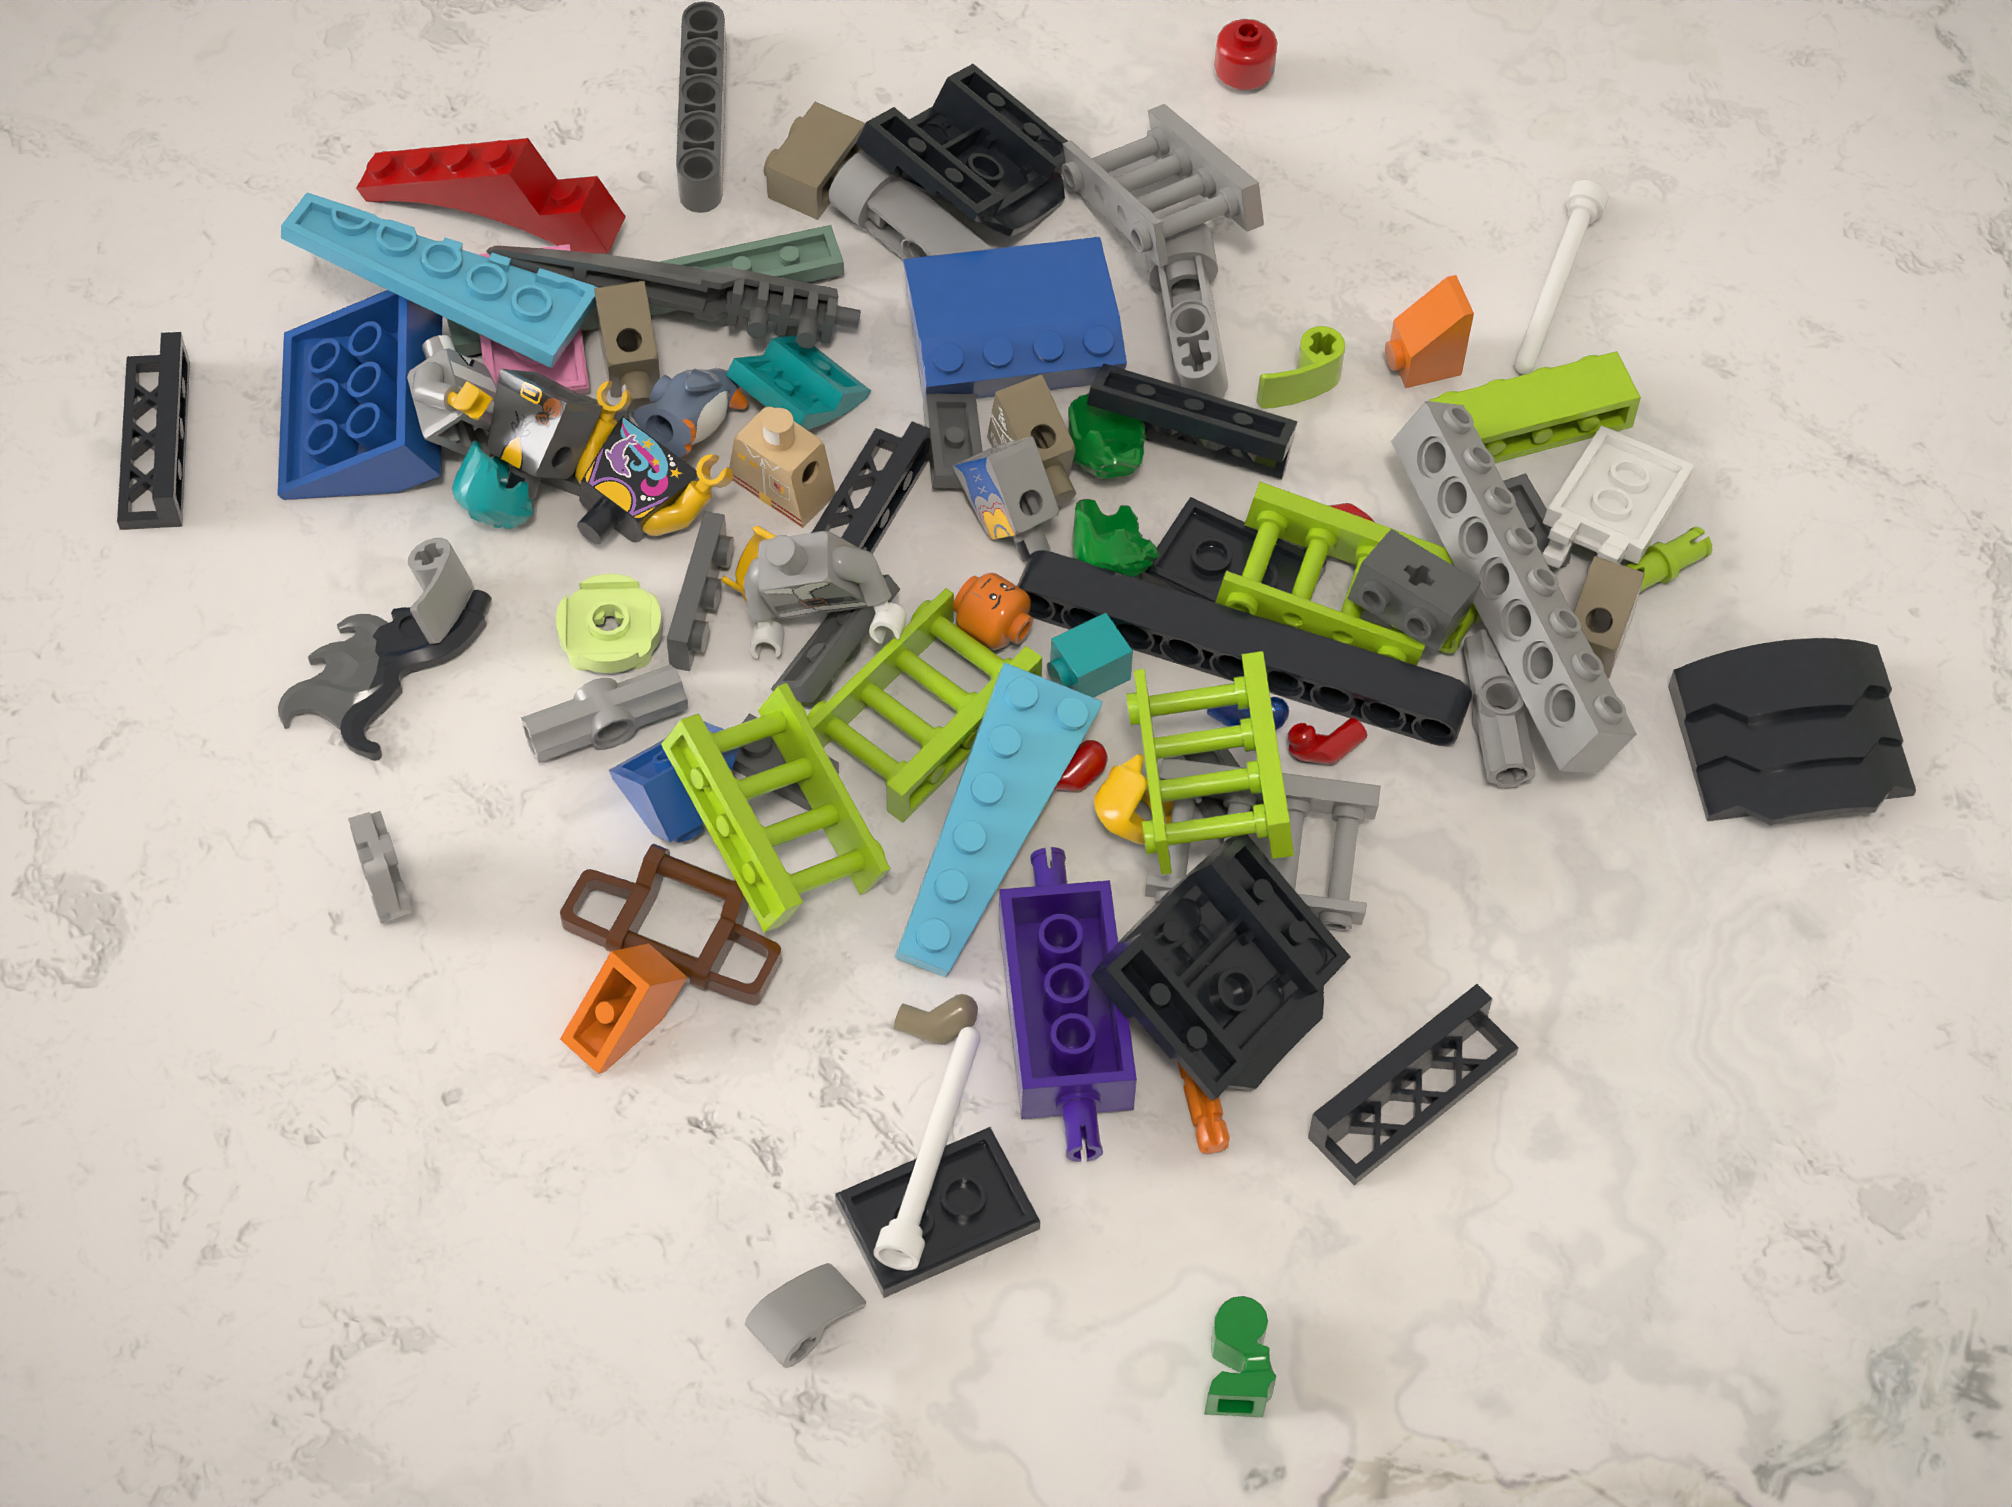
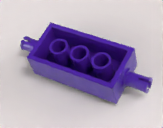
(1064, 1029)

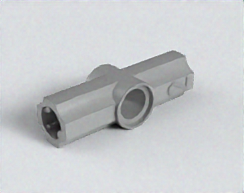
(604, 713)
(1501, 732)

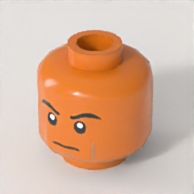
(993, 611)

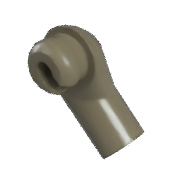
(939, 1024)

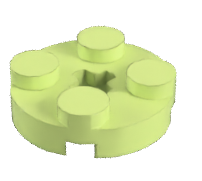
(613, 650)

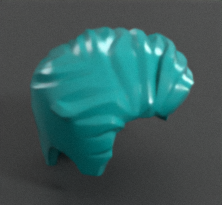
(483, 491)

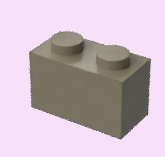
(811, 158)

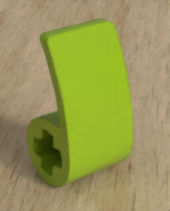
(1316, 372)

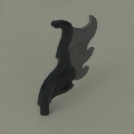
(367, 669)

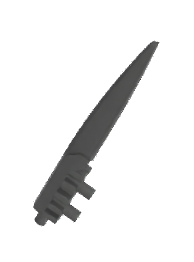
(706, 293)

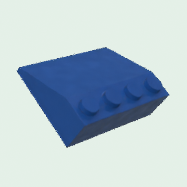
(1012, 316)
(350, 404)

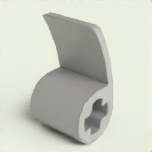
(444, 587)
(796, 1313)

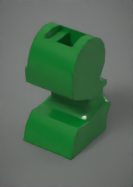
(1239, 1345)

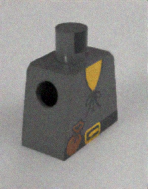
(539, 427)

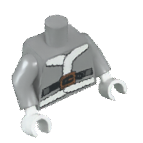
(814, 577)

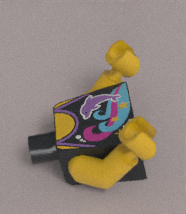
(636, 481)

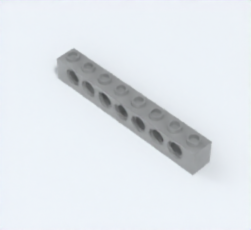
(1517, 591)

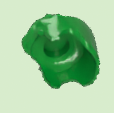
(1105, 441)
(1111, 539)

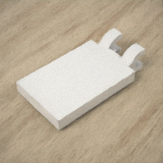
(1614, 499)

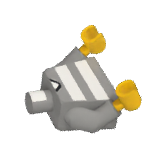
(452, 396)

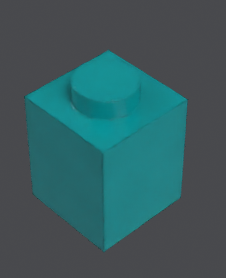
(1090, 657)

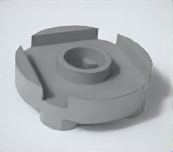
(380, 866)

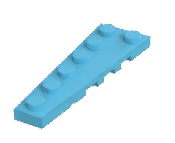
(485, 294)
(1006, 781)

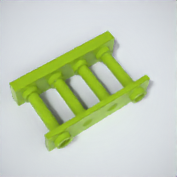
(1323, 533)
(942, 747)
(1260, 776)
(735, 828)

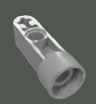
(898, 211)
(1191, 308)

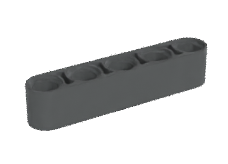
(701, 107)

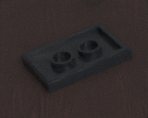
(1210, 542)
(969, 1211)

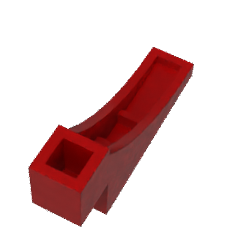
(501, 183)

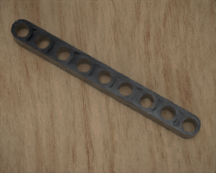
(1214, 637)

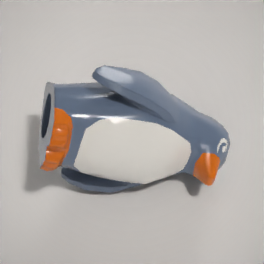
(688, 408)

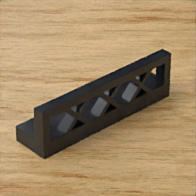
(1197, 420)
(166, 439)
(888, 488)
(1399, 1069)

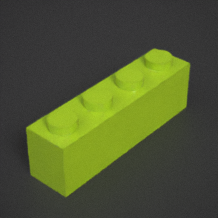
(1550, 406)

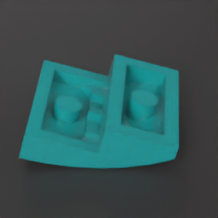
(799, 381)

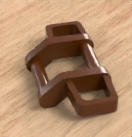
(641, 897)

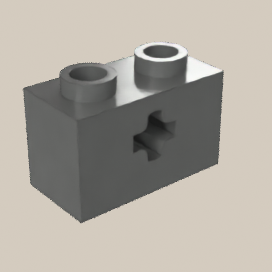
(1413, 590)

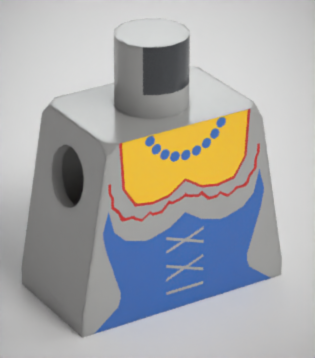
(1010, 493)

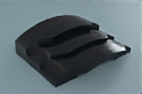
(975, 152)
(1791, 730)
(1225, 969)

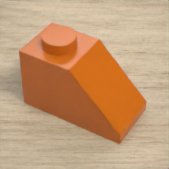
(1431, 335)
(622, 1005)

